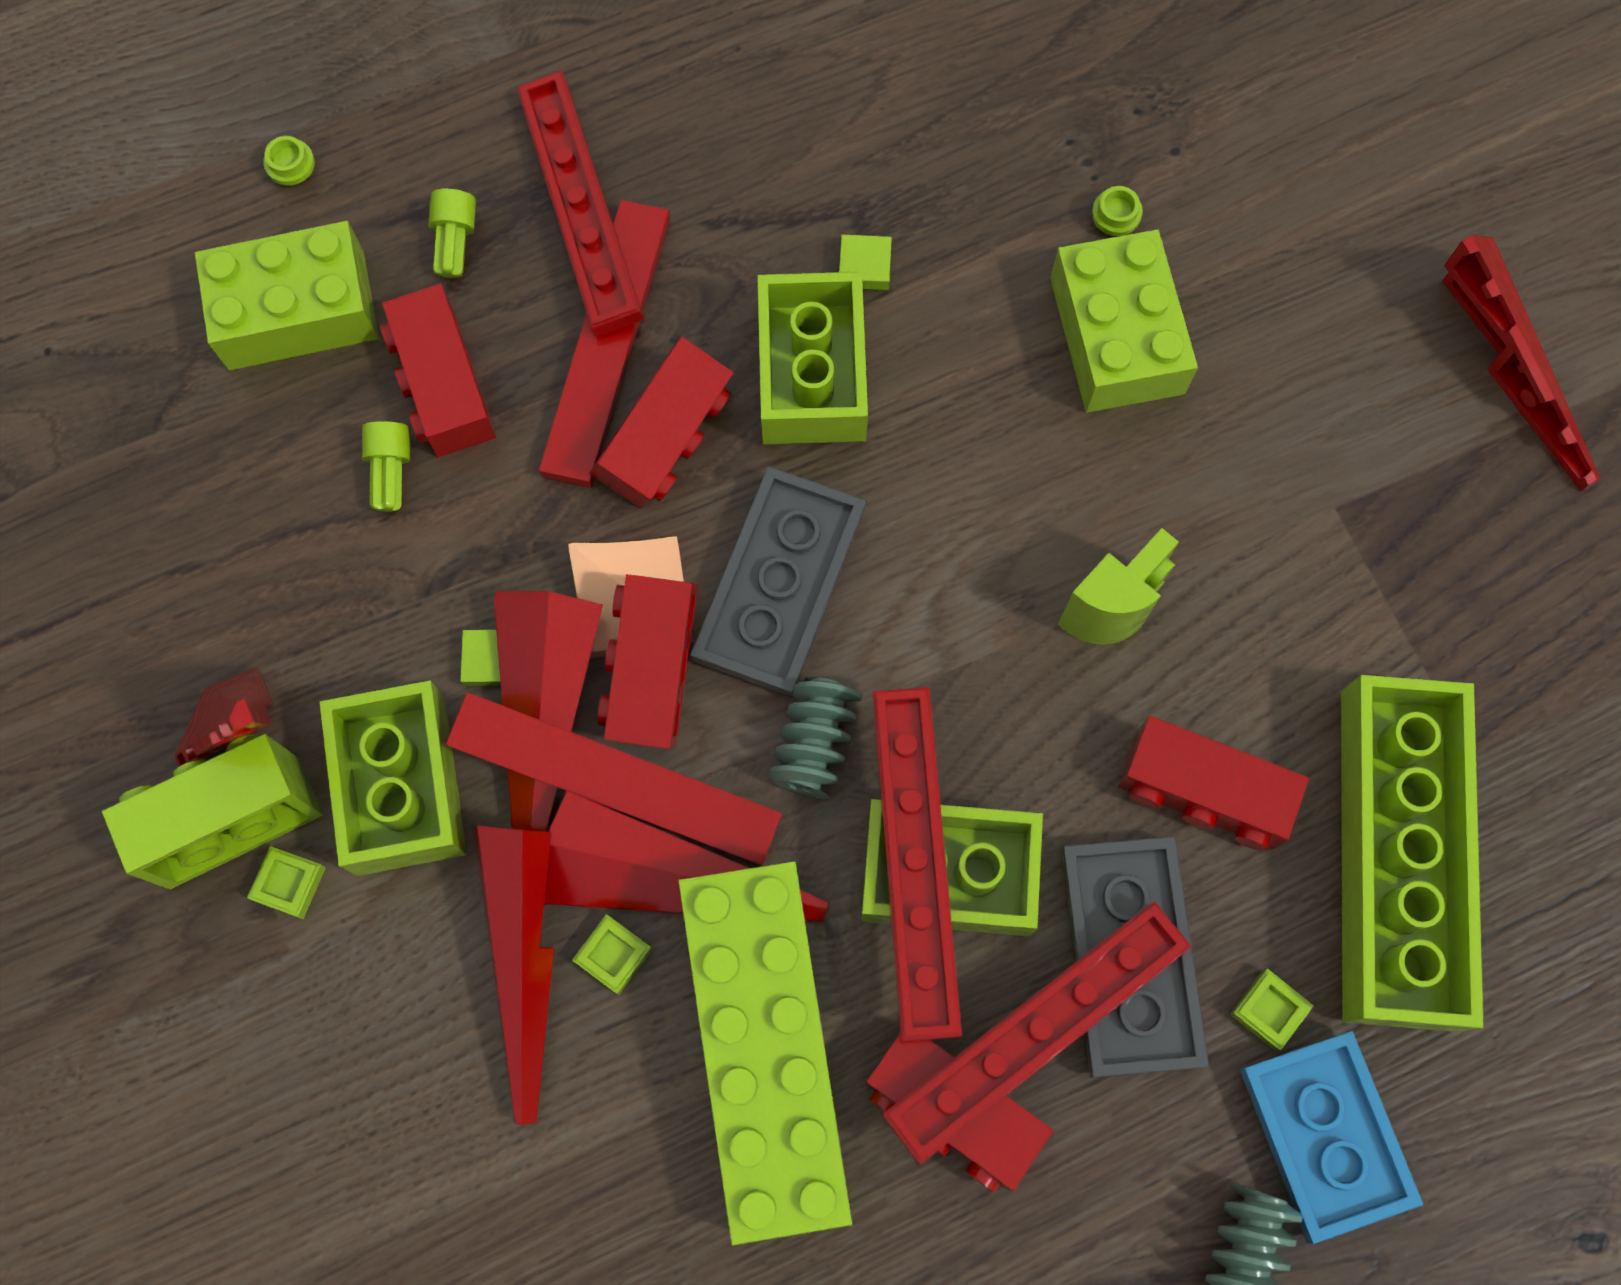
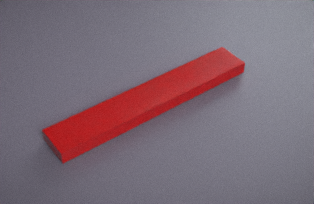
(580, 204)
(602, 361)
(613, 778)
(916, 865)
(1035, 1033)

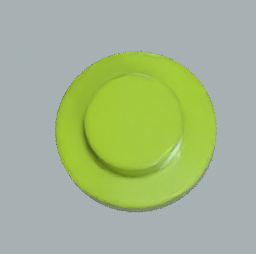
(288, 160)
(1117, 211)

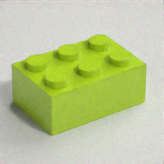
(286, 295)
(1123, 321)
(812, 358)
(392, 779)
(211, 812)
(989, 867)

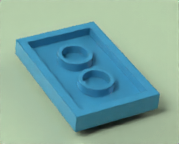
(1331, 1137)

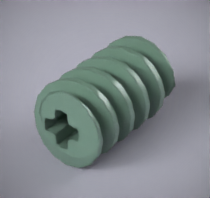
(813, 735)
(1254, 1239)

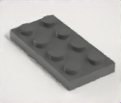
(779, 581)
(1161, 1021)

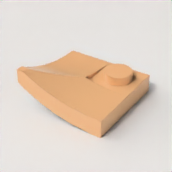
(603, 566)

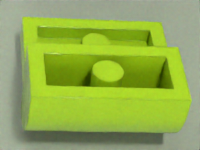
(1118, 598)

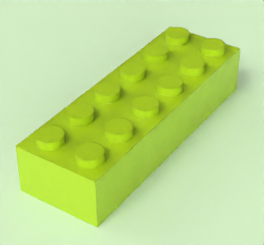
(1410, 855)
(764, 1053)

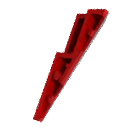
(1521, 369)
(542, 669)
(225, 714)
(625, 864)
(513, 893)

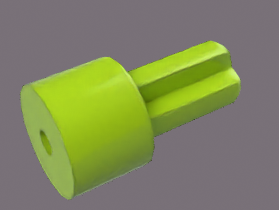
(451, 220)
(386, 449)

